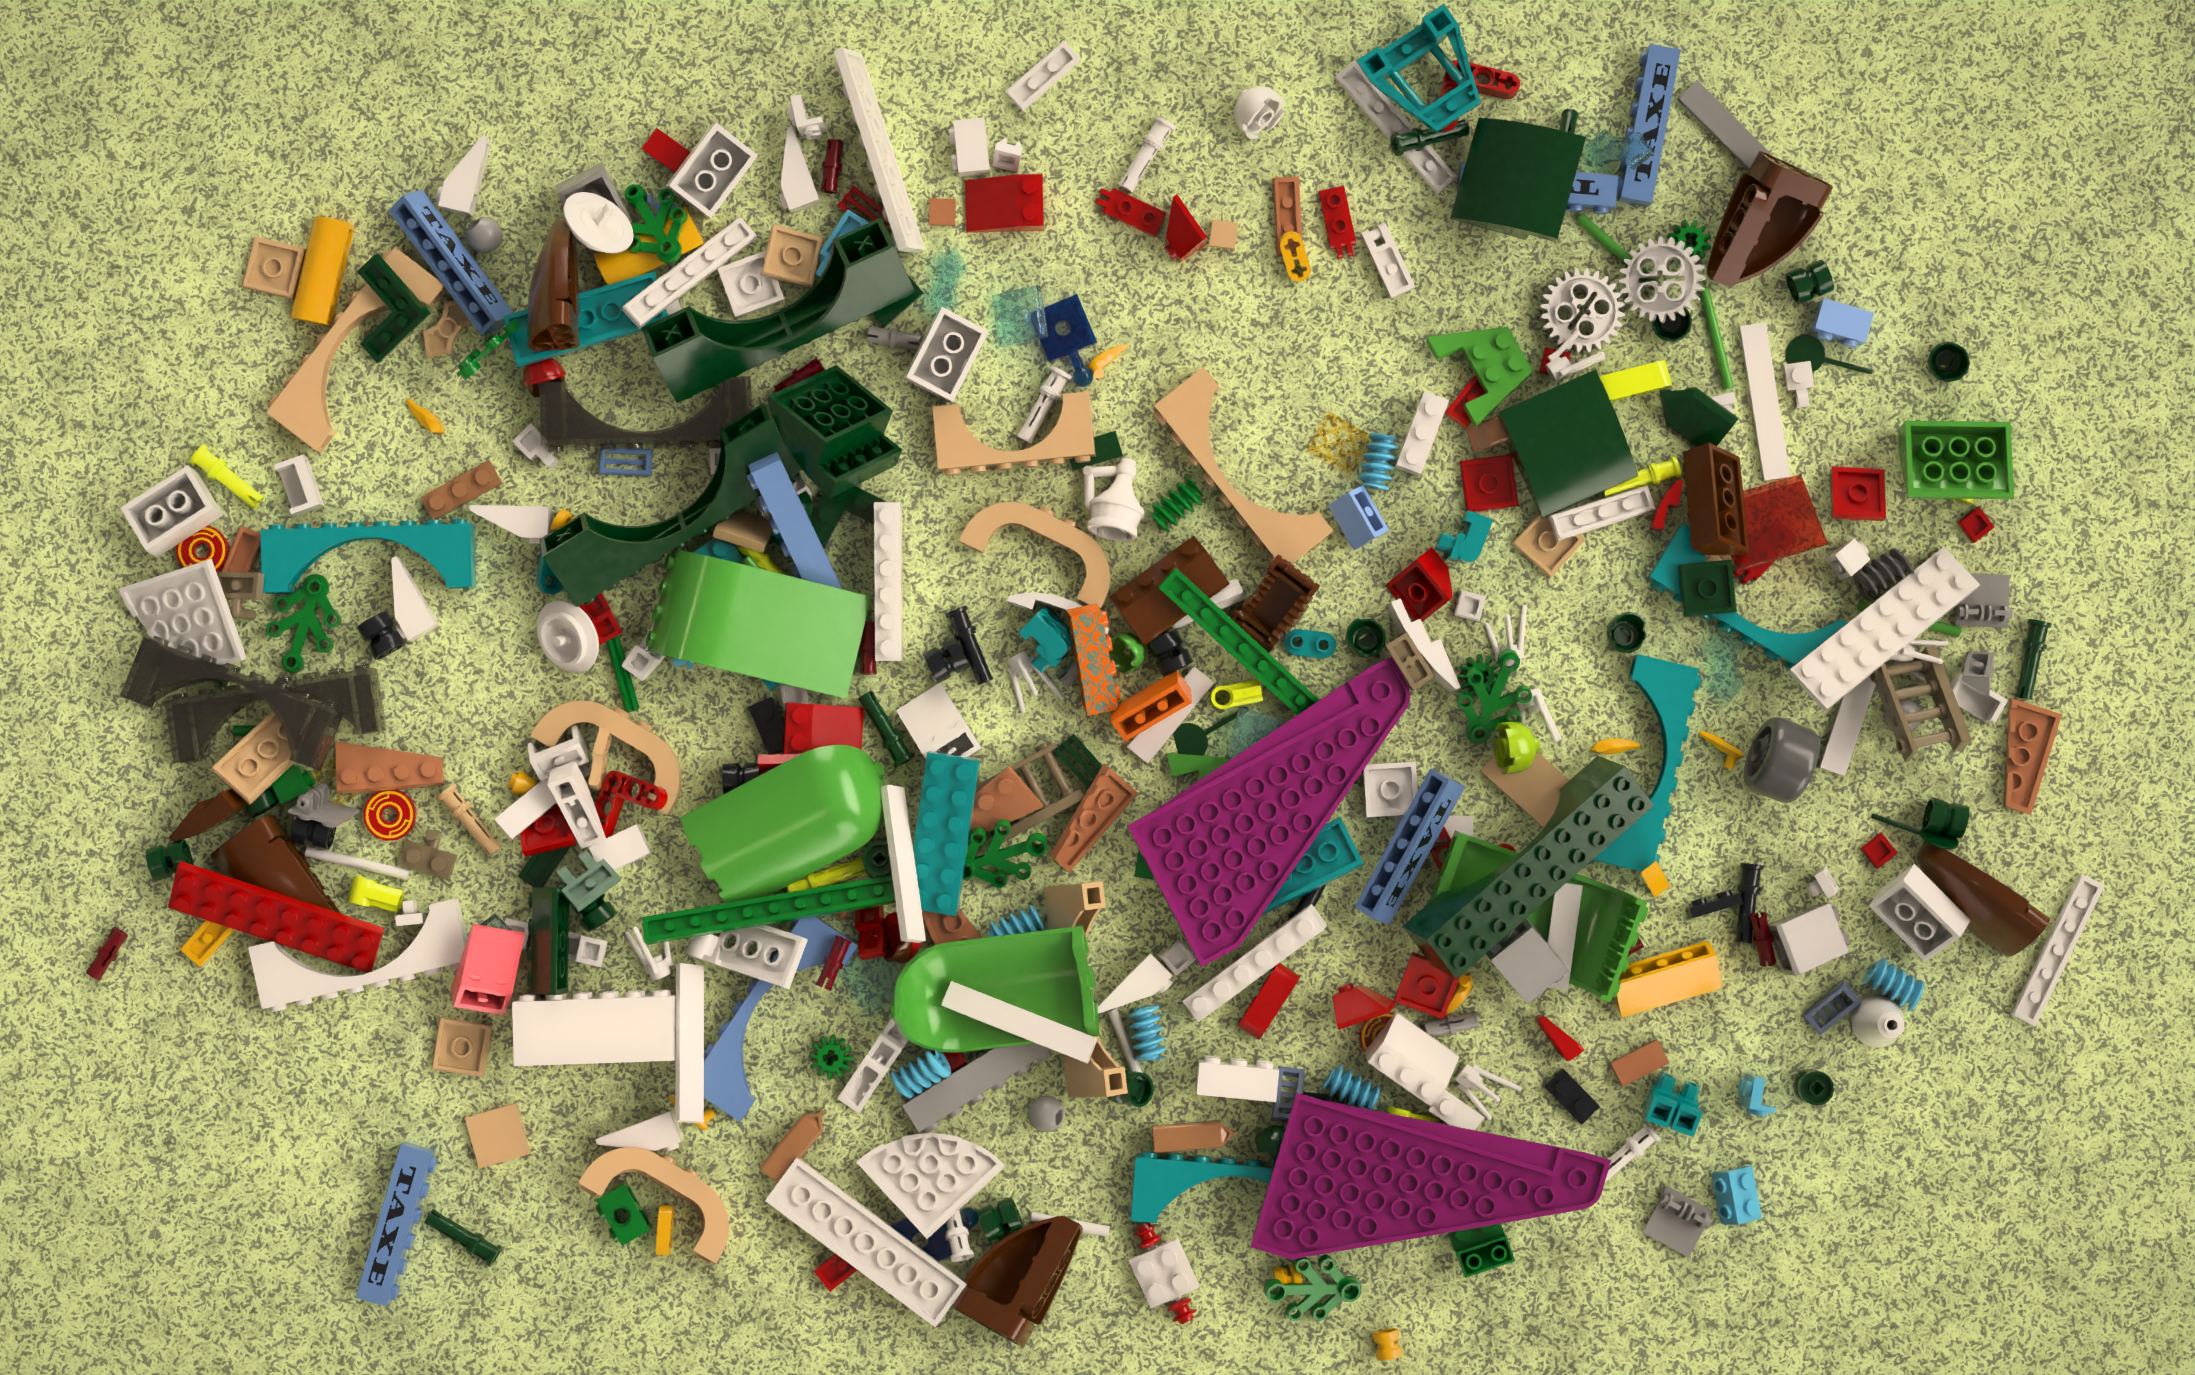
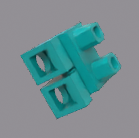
(1466, 546)
(1051, 634)
(1671, 1107)

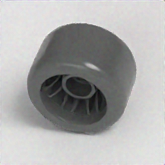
(1781, 760)

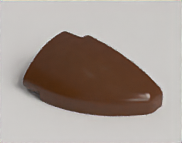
(1765, 219)
(551, 318)
(267, 861)
(1995, 910)
(1020, 1278)

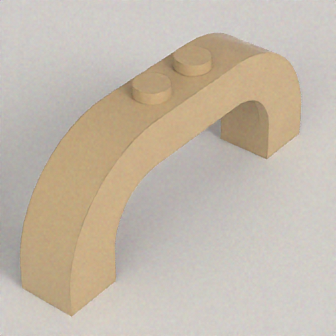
(1041, 521)
(560, 719)
(672, 1178)

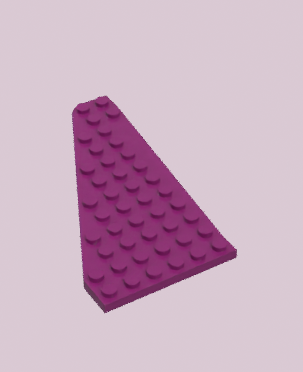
(1247, 824)
(1383, 1178)

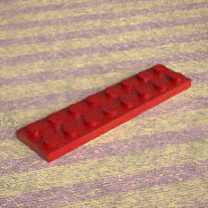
(275, 917)

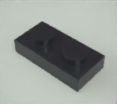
(769, 724)
(1724, 900)
(1571, 1096)

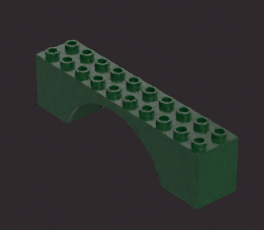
(703, 351)
(598, 554)
(1471, 920)

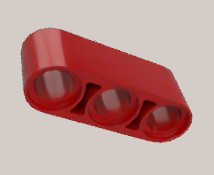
(1268, 1001)

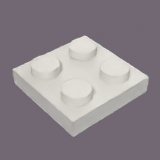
(747, 288)
(1389, 788)

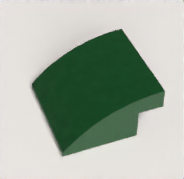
(1518, 178)
(834, 430)
(1568, 444)

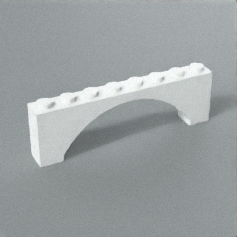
(286, 980)

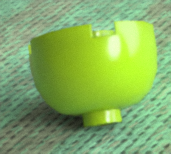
(1515, 747)

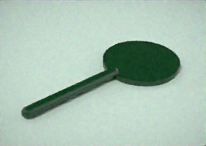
(1809, 348)
(1193, 740)
(1936, 839)

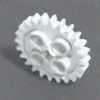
(1662, 256)
(1563, 297)

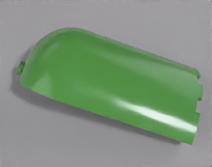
(788, 821)
(1030, 970)

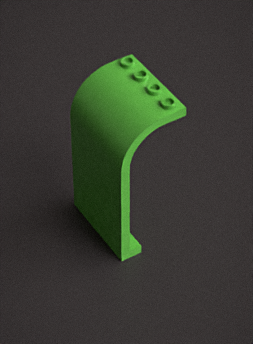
(758, 623)
(1605, 918)

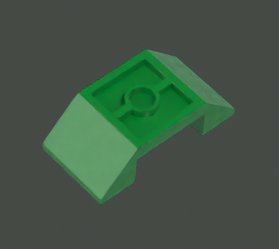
(1481, 1249)

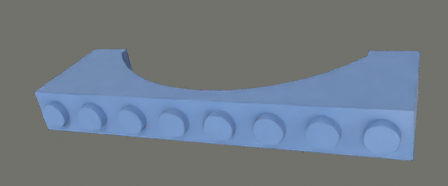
(723, 1065)

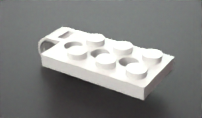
(768, 939)

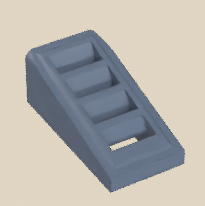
(1826, 1000)
(1292, 1072)

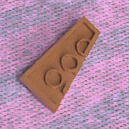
(2027, 752)
(380, 769)
(1002, 798)
(1095, 814)
(949, 928)

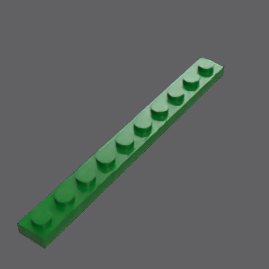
(768, 910)

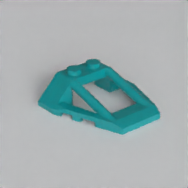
(1409, 48)

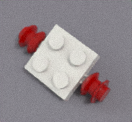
(1164, 1273)

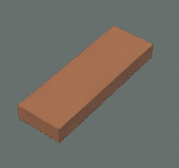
(1286, 210)

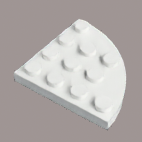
(187, 611)
(930, 1175)

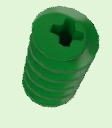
(1176, 504)

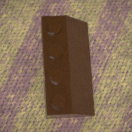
(1715, 501)
(1152, 611)

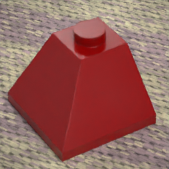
(1183, 233)
(1423, 585)
(1359, 1004)

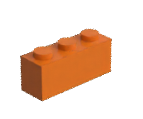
(1151, 705)

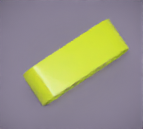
(1636, 380)

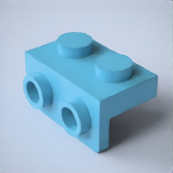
(1751, 1093)
(1736, 1195)

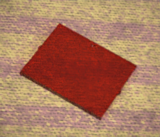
(1779, 522)

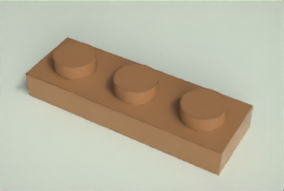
(461, 490)

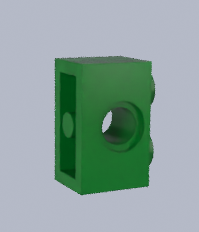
(623, 1198)

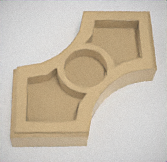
(441, 337)
(600, 757)

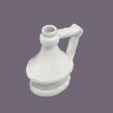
(1116, 510)

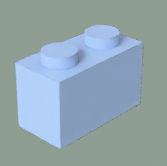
(1841, 323)
(1358, 517)

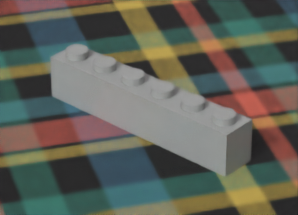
(970, 1082)

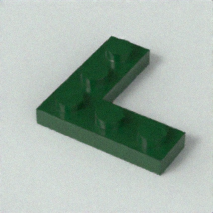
(406, 308)
(830, 510)

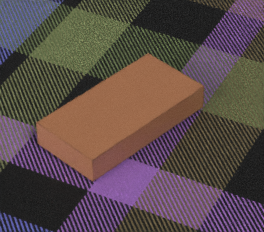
(243, 551)
(1639, 1062)

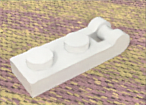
(1388, 261)

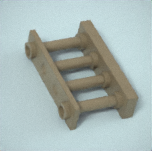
(1941, 691)
(1068, 795)

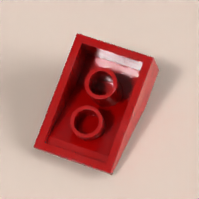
(1005, 203)
(819, 726)

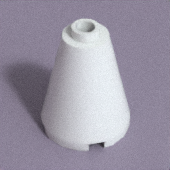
(1877, 1021)

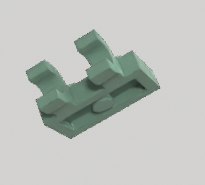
(591, 884)

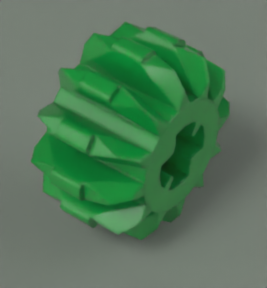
(1699, 244)
(1490, 676)
(822, 1051)

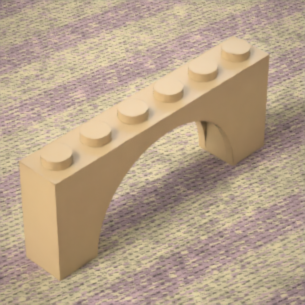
(1068, 440)

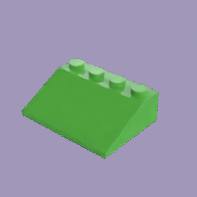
(1957, 459)

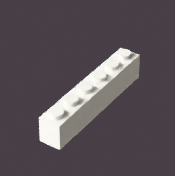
(888, 581)
(1255, 962)

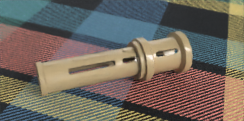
(461, 810)

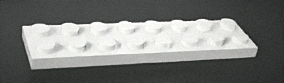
(880, 154)
(1883, 629)
(866, 1242)

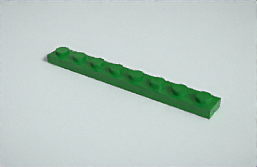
(1237, 641)

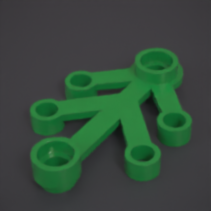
(656, 226)
(471, 365)
(305, 618)
(1492, 701)
(996, 857)
(1315, 1289)

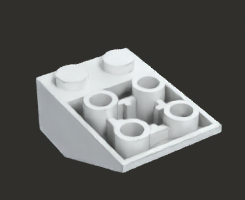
(938, 724)

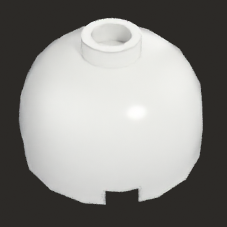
(1258, 105)

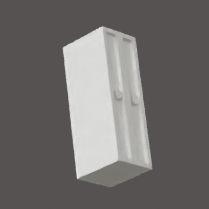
(594, 1028)

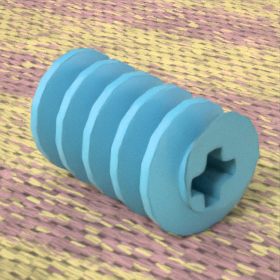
(1378, 459)
(1024, 924)
(1895, 982)
(1146, 1033)
(921, 1075)
(1351, 1088)

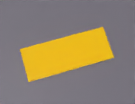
(1655, 879)

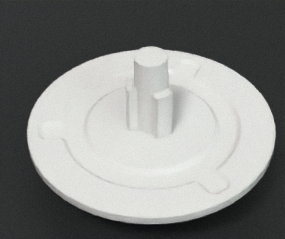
(598, 223)
(567, 636)

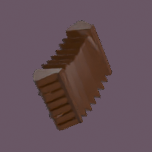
(1276, 603)

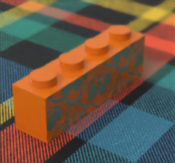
(1092, 659)

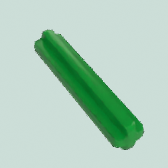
(622, 675)

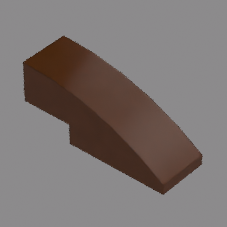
(209, 815)

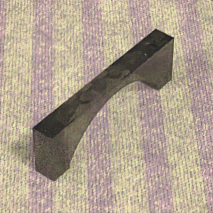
(568, 424)
(164, 669)
(198, 718)

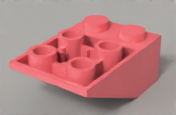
(487, 970)

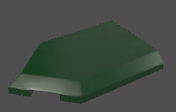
(1696, 416)

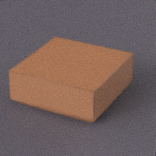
(942, 212)

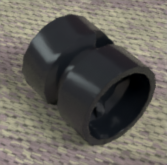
(380, 635)
(1165, 644)
(937, 663)
(734, 775)
(312, 831)

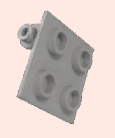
(1987, 604)
(317, 807)
(1678, 1221)

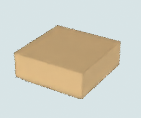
(1223, 234)

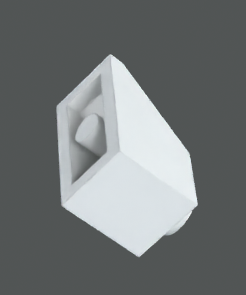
(1848, 558)
(1455, 1111)

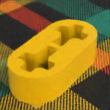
(1288, 257)
(664, 1230)

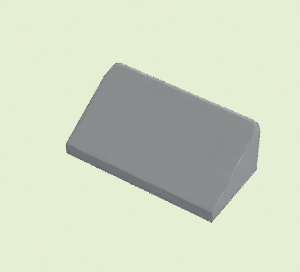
(1979, 670)

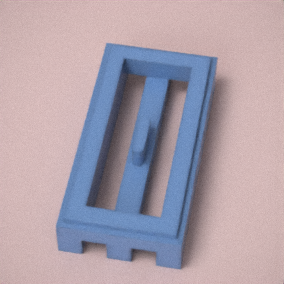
(648, 462)

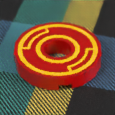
(217, 546)
(401, 825)

